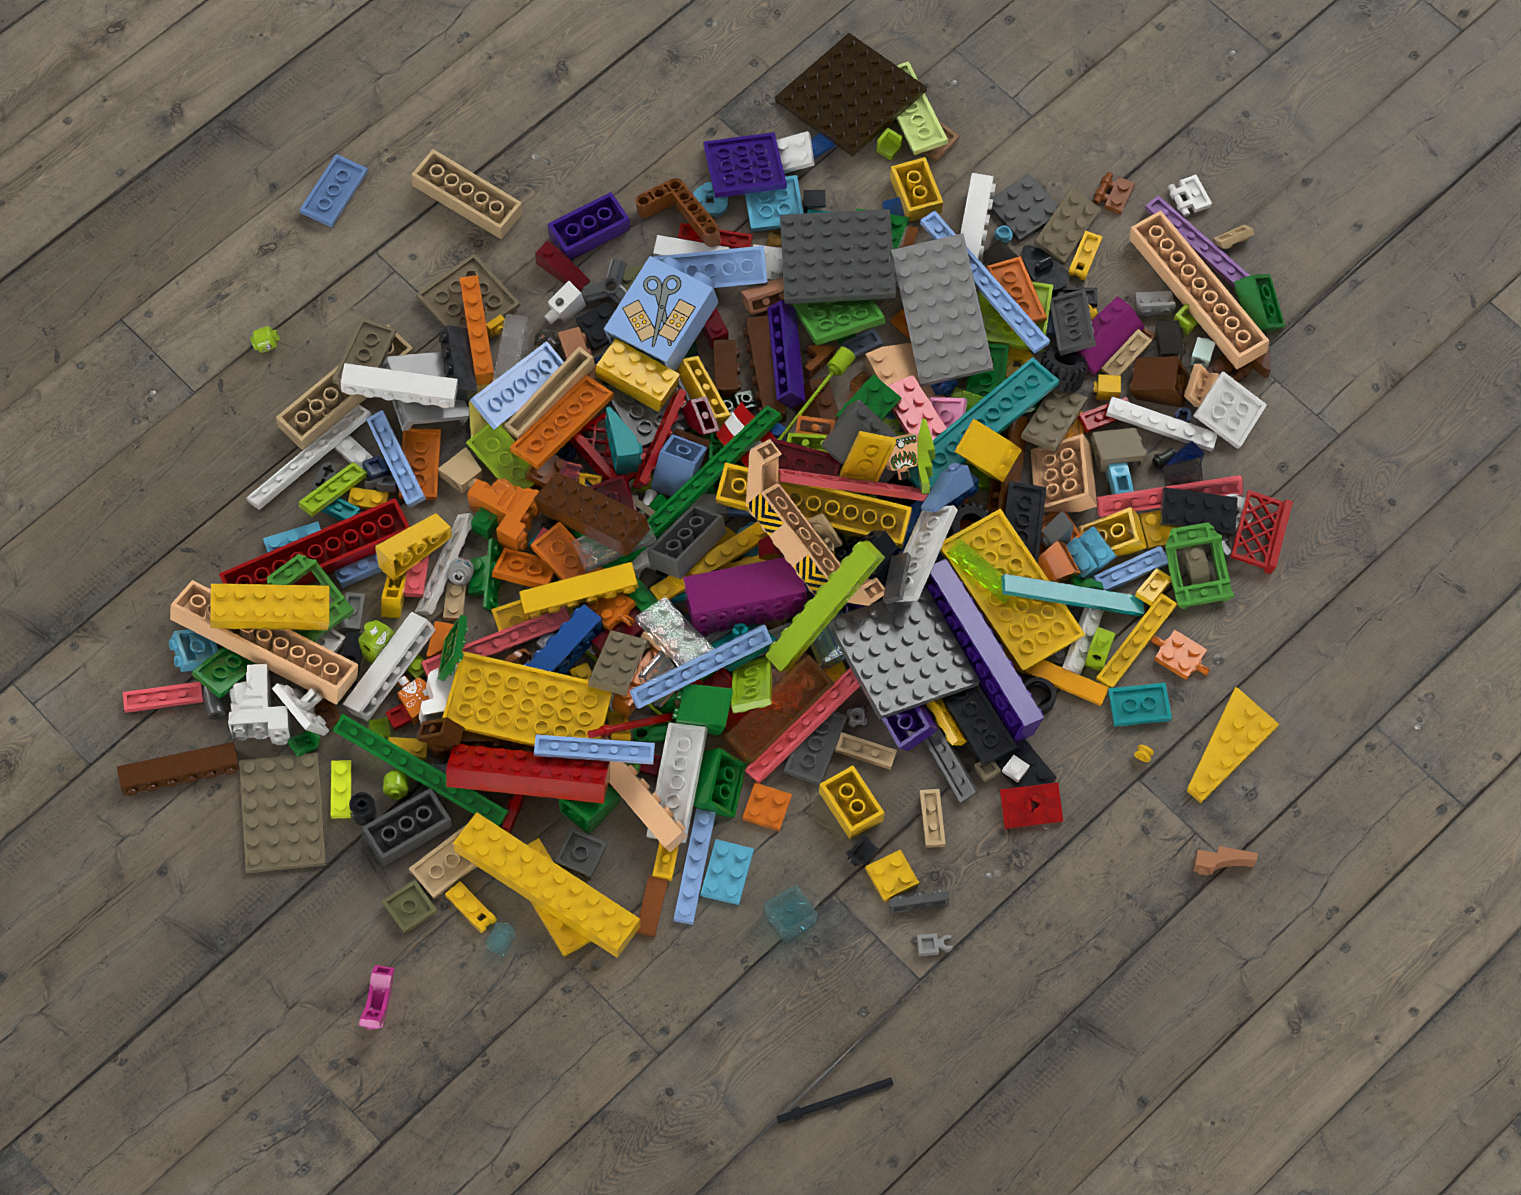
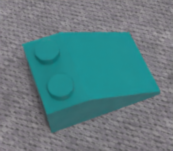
(623, 444)

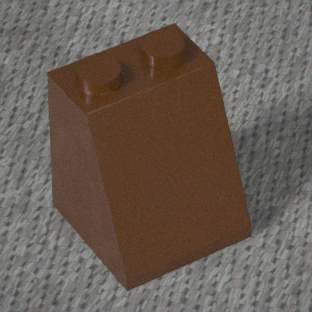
(1160, 380)

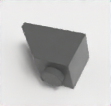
(1057, 530)

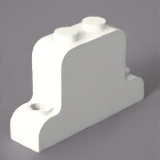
(438, 695)

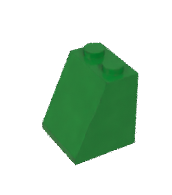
(703, 707)
(589, 814)

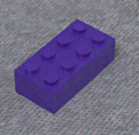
(589, 226)

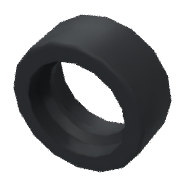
(1047, 686)

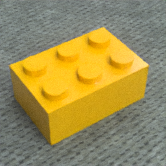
(916, 189)
(851, 802)

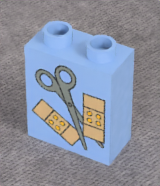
(663, 311)

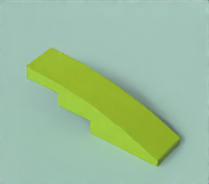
(926, 453)

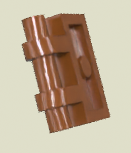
(1119, 195)

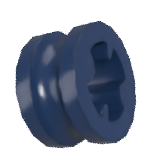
(1184, 411)

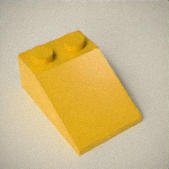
(988, 451)
(1120, 531)

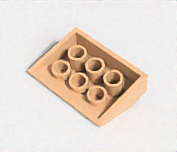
(894, 364)
(1066, 475)

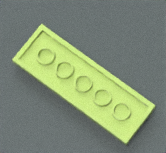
(920, 122)

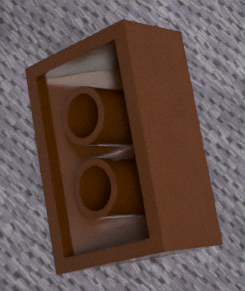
(823, 404)

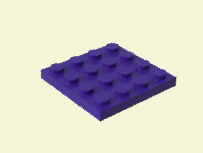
(744, 165)

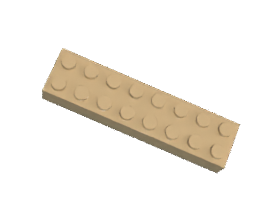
(325, 404)

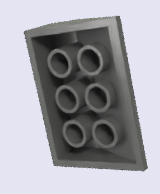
(843, 434)

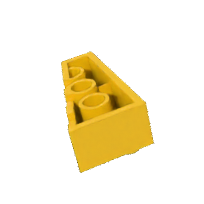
(412, 545)

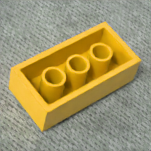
(637, 375)

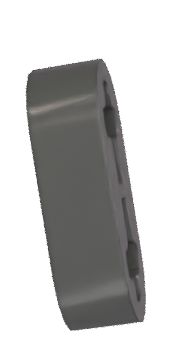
(321, 475)

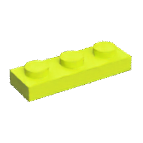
(341, 788)

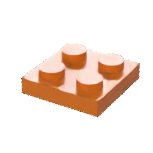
(767, 807)

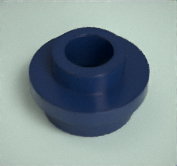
(567, 452)

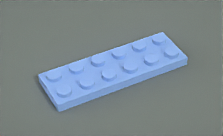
(726, 266)
(516, 386)

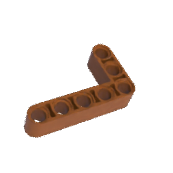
(678, 194)

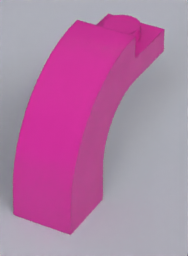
(378, 997)

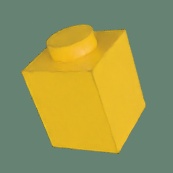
(1107, 387)

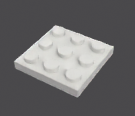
(1230, 410)

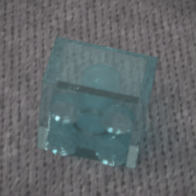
(790, 913)

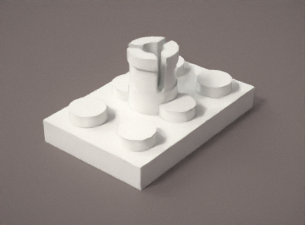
(303, 707)

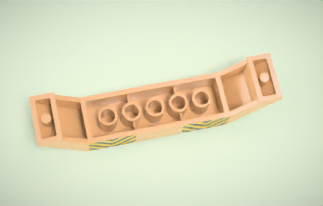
(790, 528)

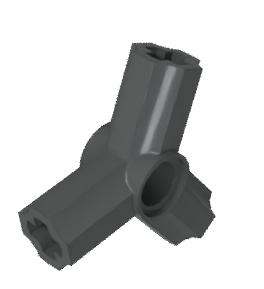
(614, 276)

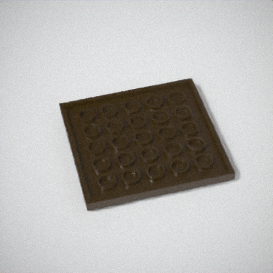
(850, 94)

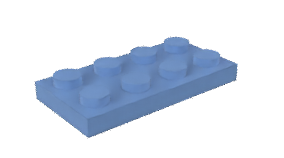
(333, 190)

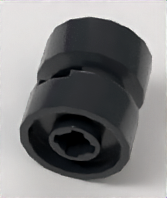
(362, 808)

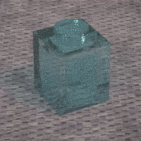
(501, 938)

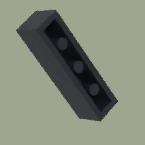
(458, 360)

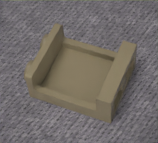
(1117, 447)

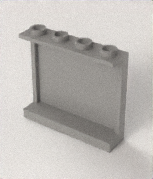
(415, 412)

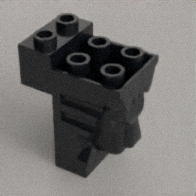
(883, 544)

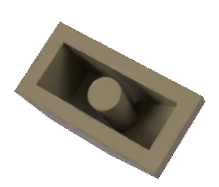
(1195, 565)

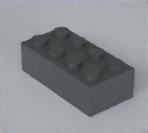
(686, 541)
(407, 827)

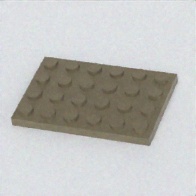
(282, 813)

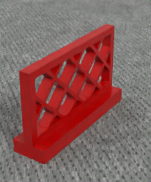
(593, 457)
(1277, 531)

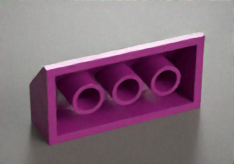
(1111, 330)

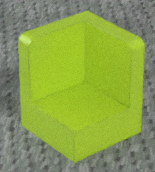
(889, 144)
(1186, 320)

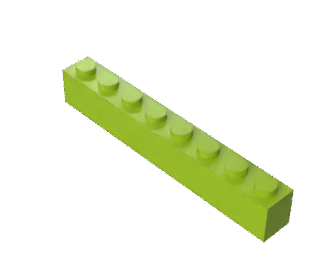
(824, 606)

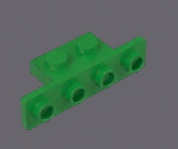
(482, 579)

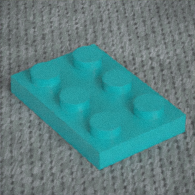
(1139, 704)

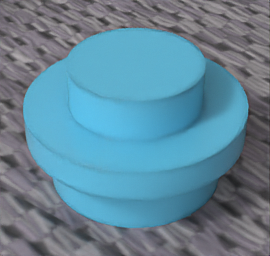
(1003, 233)

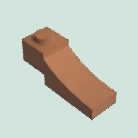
(1207, 862)

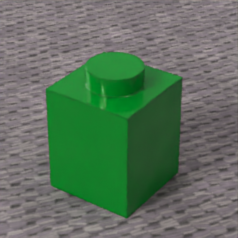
(484, 523)

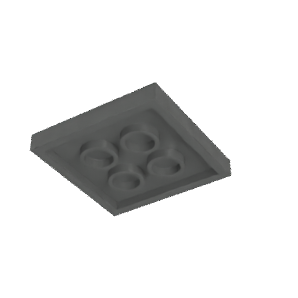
(1023, 207)

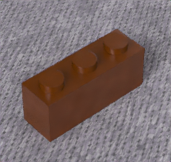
(726, 367)

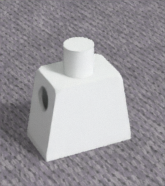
(565, 304)

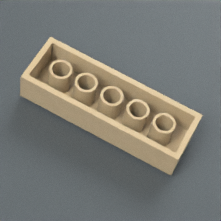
(467, 194)

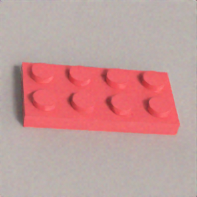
(914, 408)

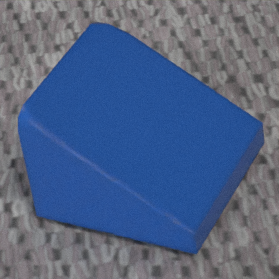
(894, 205)

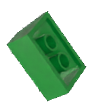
(1260, 301)
(719, 783)

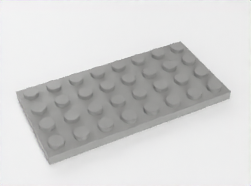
(942, 310)

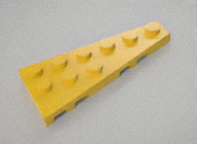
(1236, 737)

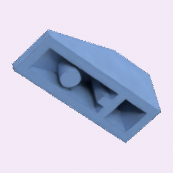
(949, 485)

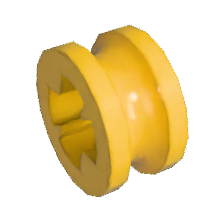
(1144, 753)

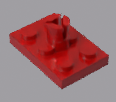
(1031, 805)

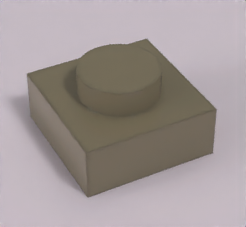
(988, 771)

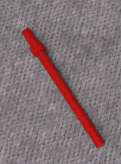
(607, 730)

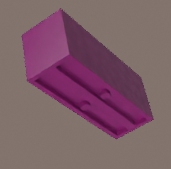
(744, 595)

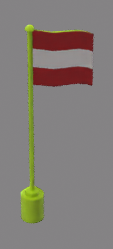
(741, 415)

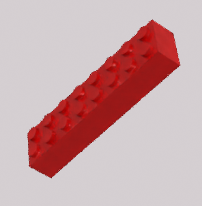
(527, 774)

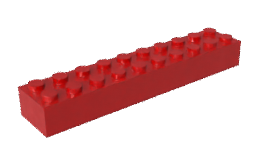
(330, 547)

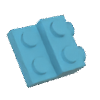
(1090, 552)
(191, 649)

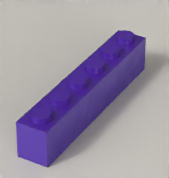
(786, 354)

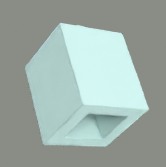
(1202, 352)

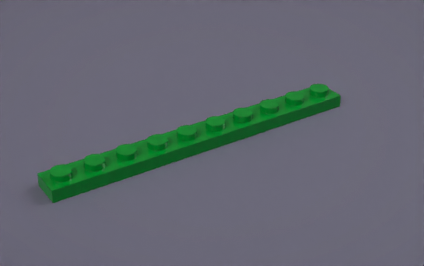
(418, 769)

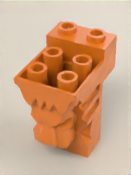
(513, 508)

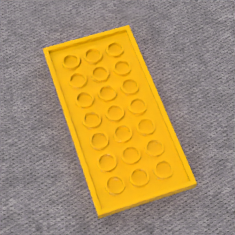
(1024, 626)
(522, 701)

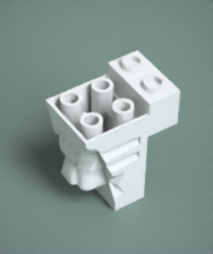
(253, 712)

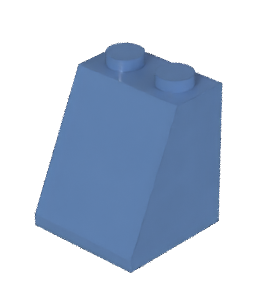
(676, 464)

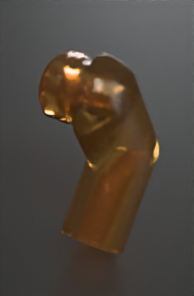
(857, 380)

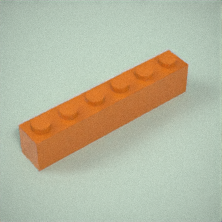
(477, 329)

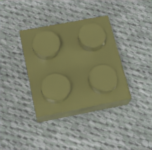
(409, 907)

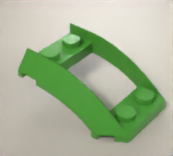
(296, 569)
(1204, 592)

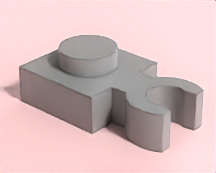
(929, 944)

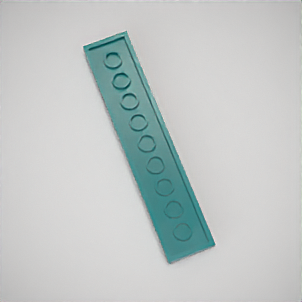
(995, 411)

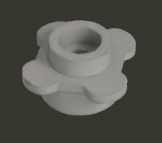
(860, 712)

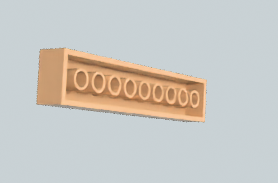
(1200, 289)
(281, 650)

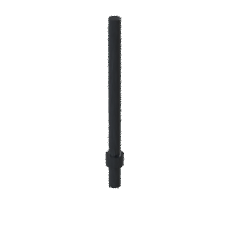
(798, 1113)

